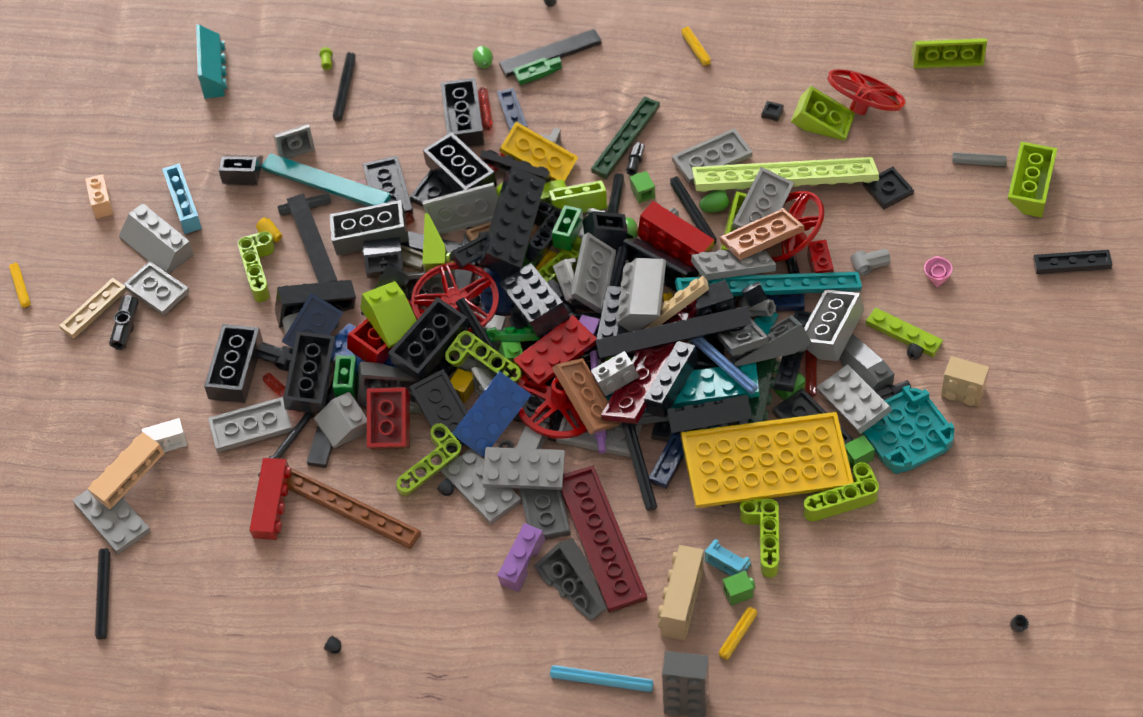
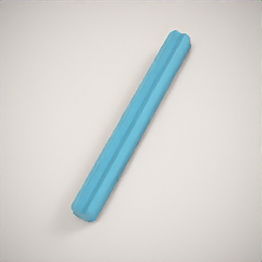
(601, 678)

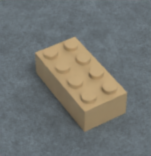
(681, 592)

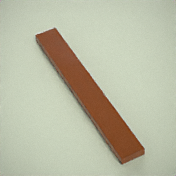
(353, 509)

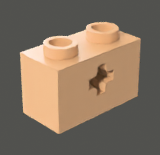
(99, 196)

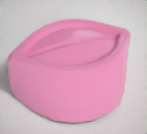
(938, 270)

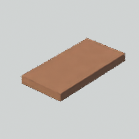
(762, 234)
(584, 394)

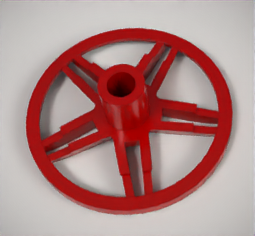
(864, 93)
(801, 240)
(453, 294)
(555, 399)

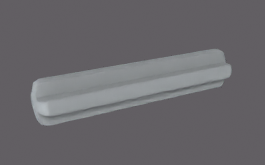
(979, 159)

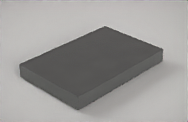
(545, 511)

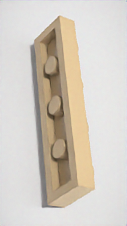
(680, 300)
(93, 308)

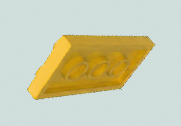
(538, 151)

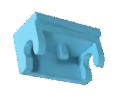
(725, 559)

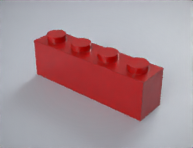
(270, 498)

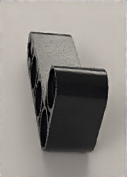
(542, 240)

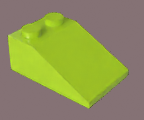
(822, 115)
(433, 247)
(388, 312)

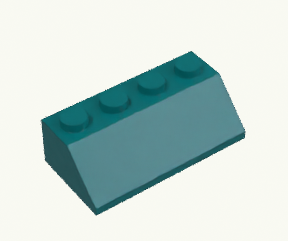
(211, 62)

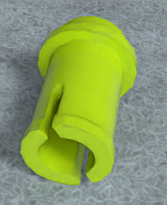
(326, 61)

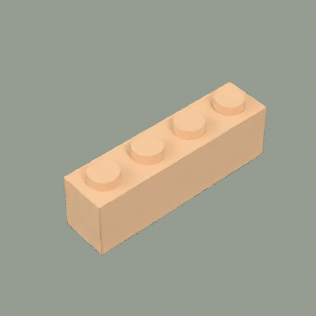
(126, 470)

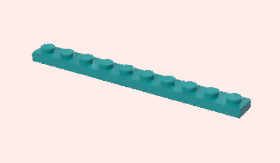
(787, 283)

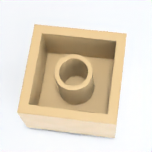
(964, 381)

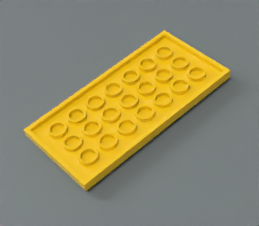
(766, 459)

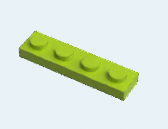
(903, 331)

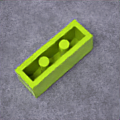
(580, 196)

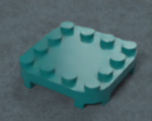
(910, 432)

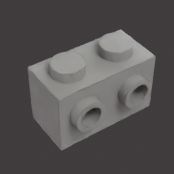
(615, 373)

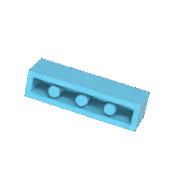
(182, 198)

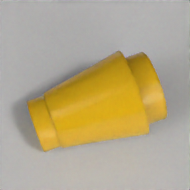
(267, 225)

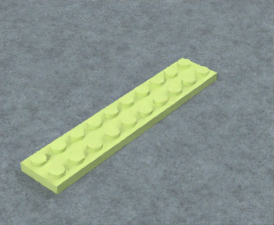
(799, 172)

